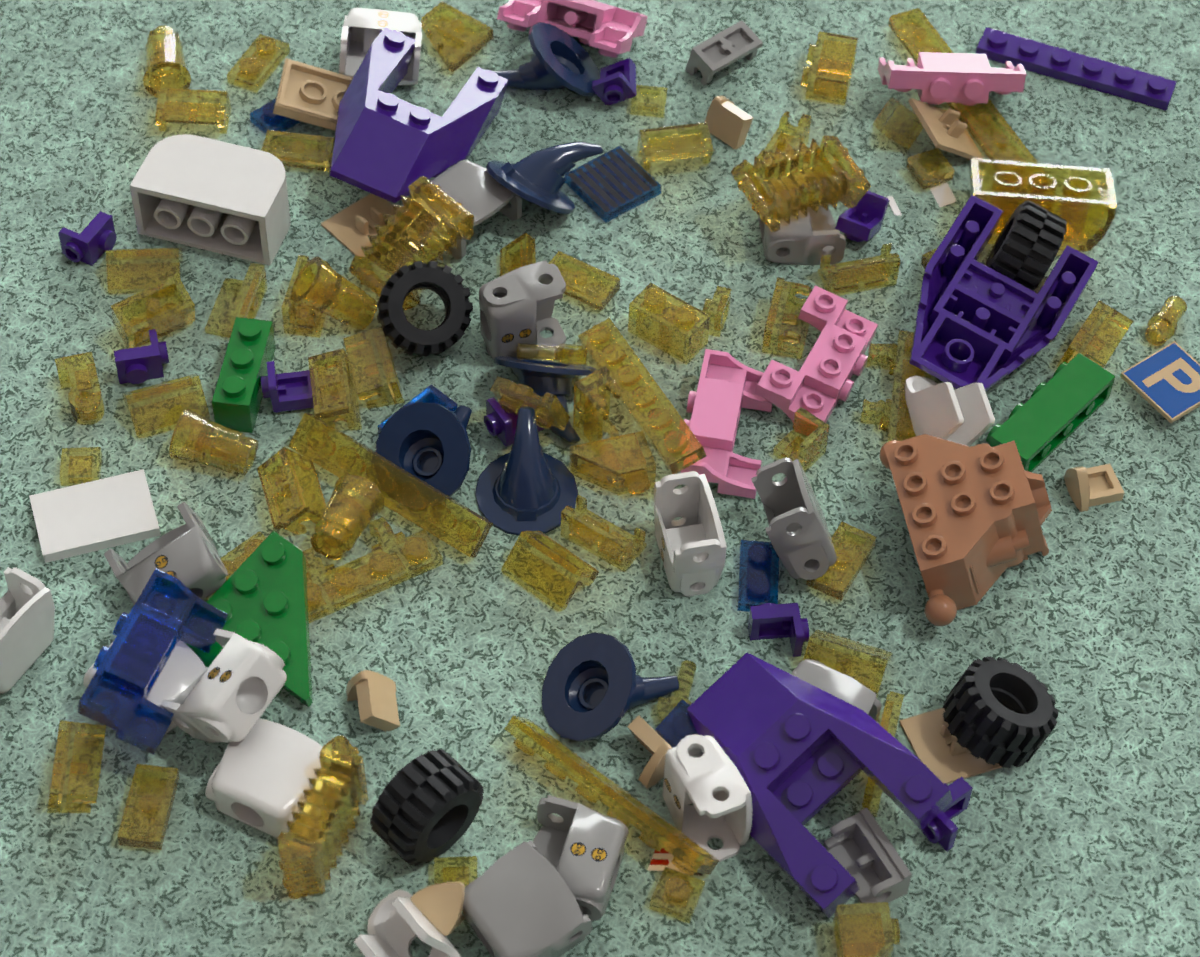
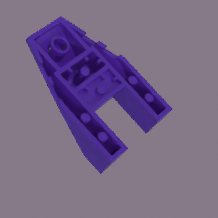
(392, 143)
(976, 320)
(796, 756)

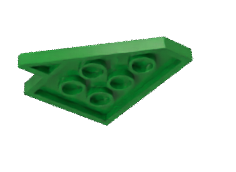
(270, 607)

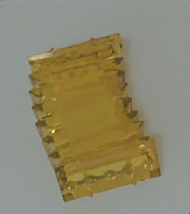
(801, 180)
(415, 233)
(323, 819)

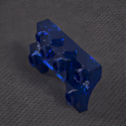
(139, 654)

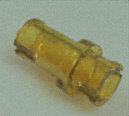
(1164, 323)

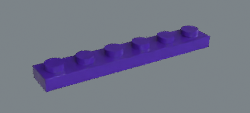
(1077, 68)

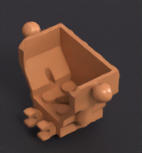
(966, 515)

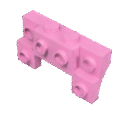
(591, 21)
(952, 77)
(830, 363)
(716, 408)

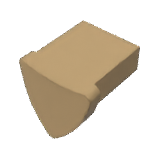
(728, 122)
(1093, 486)
(375, 699)
(655, 745)
(442, 905)

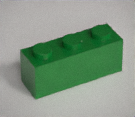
(239, 381)

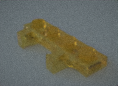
(894, 413)
(389, 564)

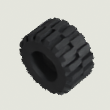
(1027, 244)
(443, 284)
(1000, 712)
(427, 807)

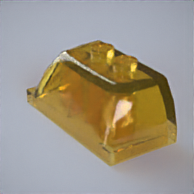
(1074, 193)

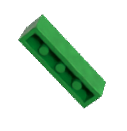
(1054, 410)

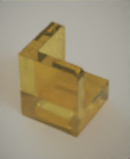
(899, 123)
(805, 441)

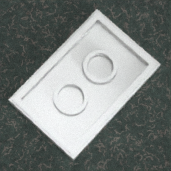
(94, 516)

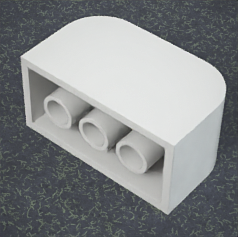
(213, 197)

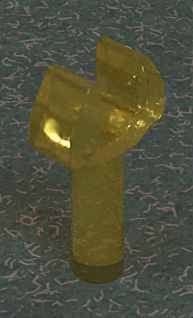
(563, 353)
(685, 678)

